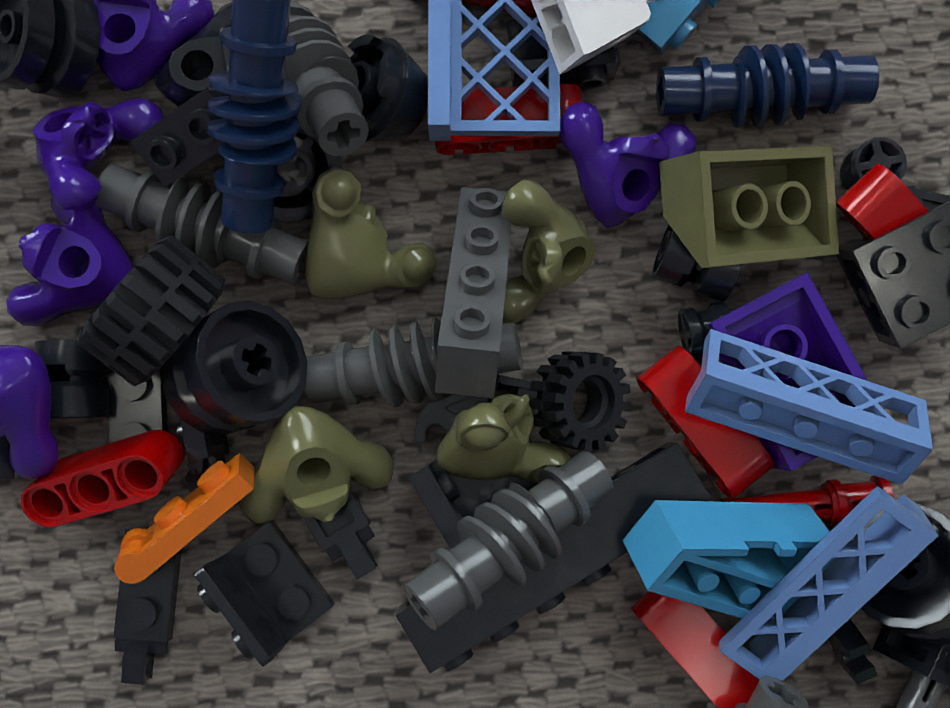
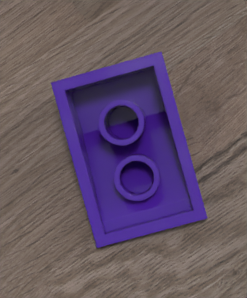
(797, 324)

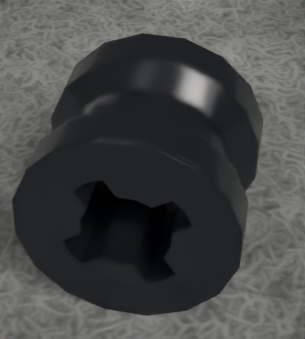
(873, 151)
(694, 326)

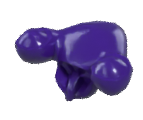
(141, 36)
(78, 138)
(621, 173)
(72, 262)
(26, 411)

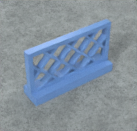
(447, 65)

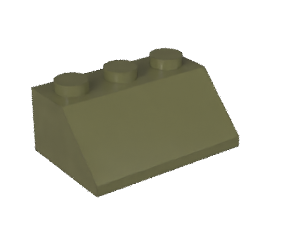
(752, 204)

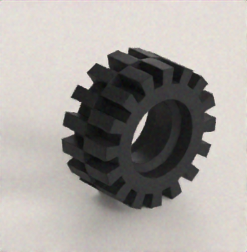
(603, 400)

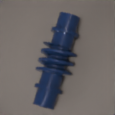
(765, 80)
(256, 115)

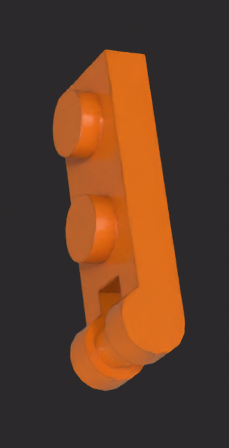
(184, 519)

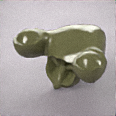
(349, 244)
(553, 252)
(493, 443)
(312, 466)

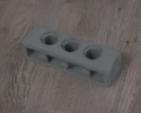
(474, 296)

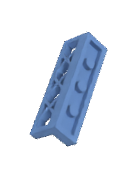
(810, 415)
(835, 594)

